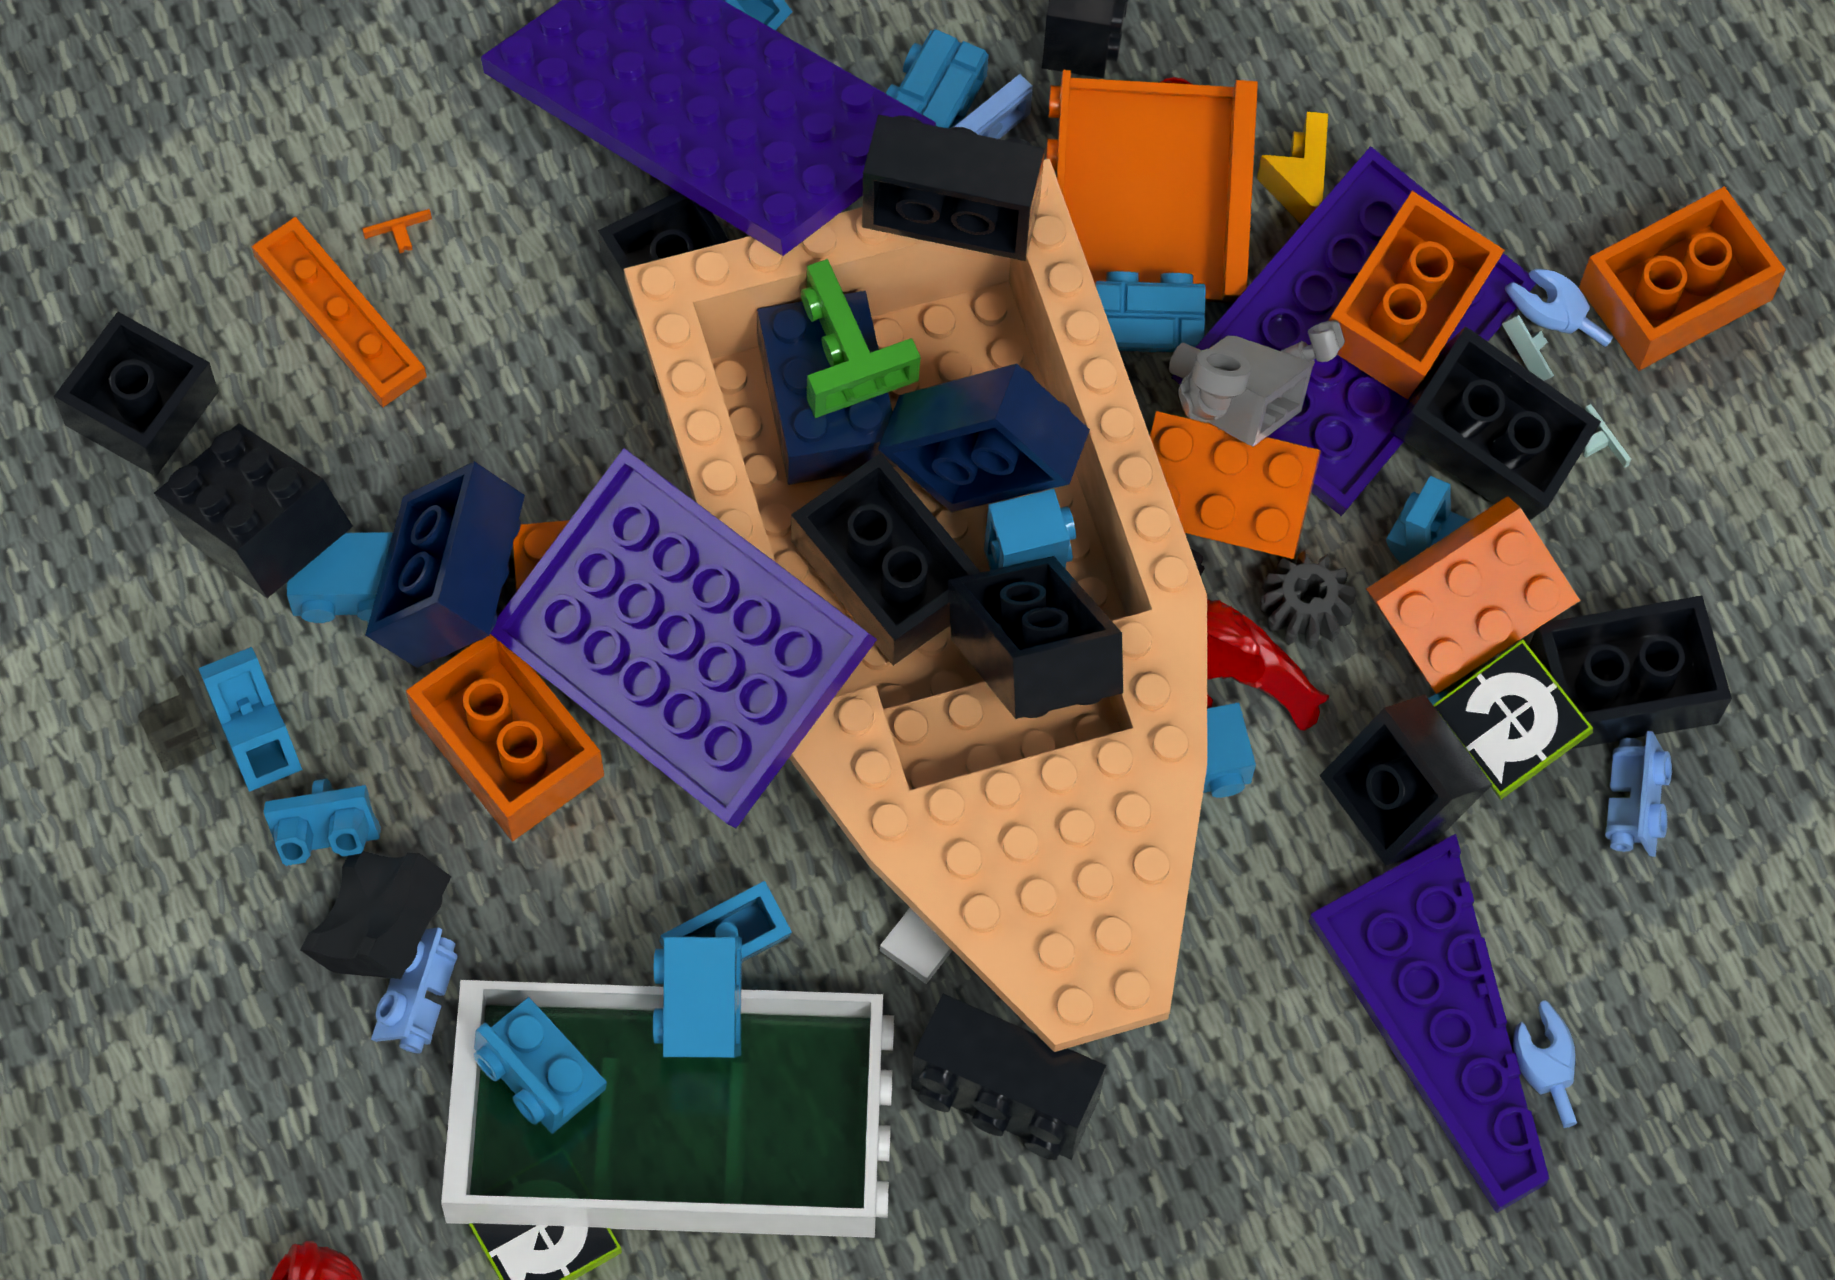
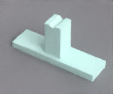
(1528, 347)
(1604, 438)

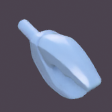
(1564, 308)
(1551, 1067)

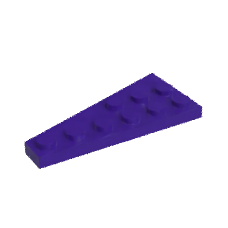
(1432, 993)

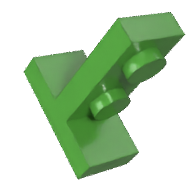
(854, 371)

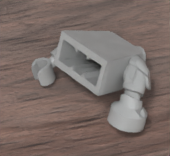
(1248, 385)

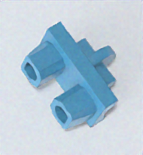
(322, 820)

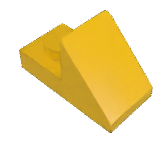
(1299, 178)

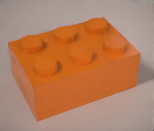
(1681, 278)
(1412, 294)
(1233, 489)
(1473, 594)
(505, 734)

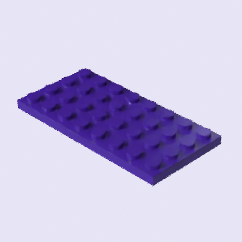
(705, 106)

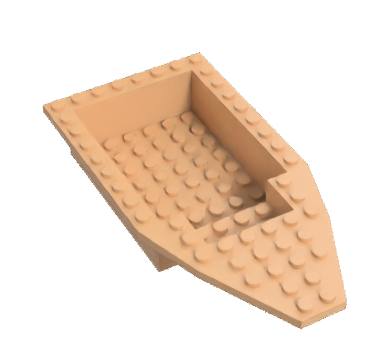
(1025, 843)

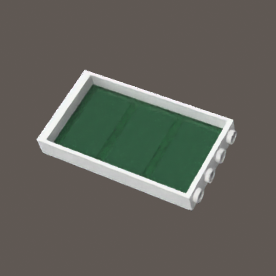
(680, 1142)

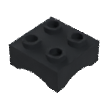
(378, 915)

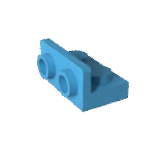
(537, 1065)

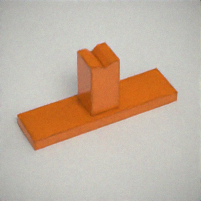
(398, 227)

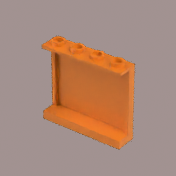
(1158, 177)

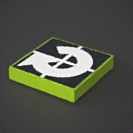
(1513, 718)
(544, 1251)

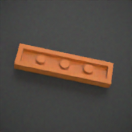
(339, 311)

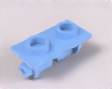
(1642, 773)
(403, 1008)

